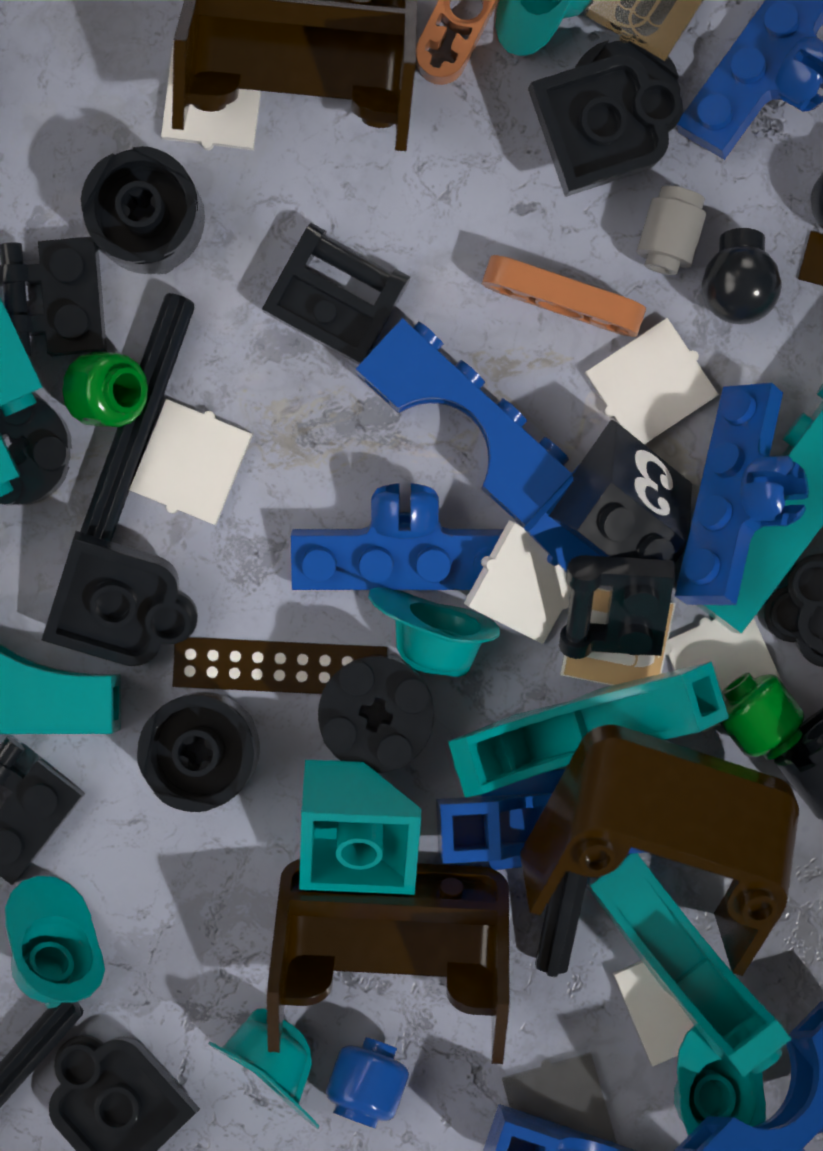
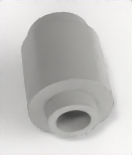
(672, 230)

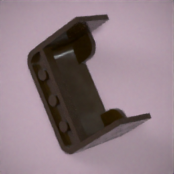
(298, 48)
(677, 805)
(447, 929)

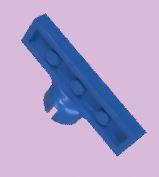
(769, 61)
(738, 495)
(393, 551)

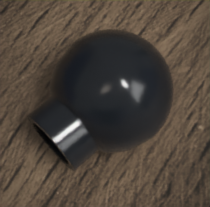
(742, 278)

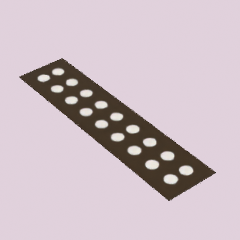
(261, 664)

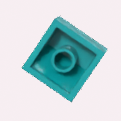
(356, 831)

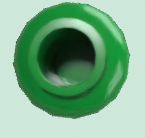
(104, 389)
(762, 716)

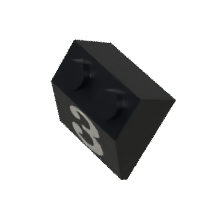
(627, 500)

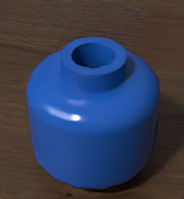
(367, 1083)

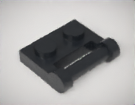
(327, 310)
(635, 608)

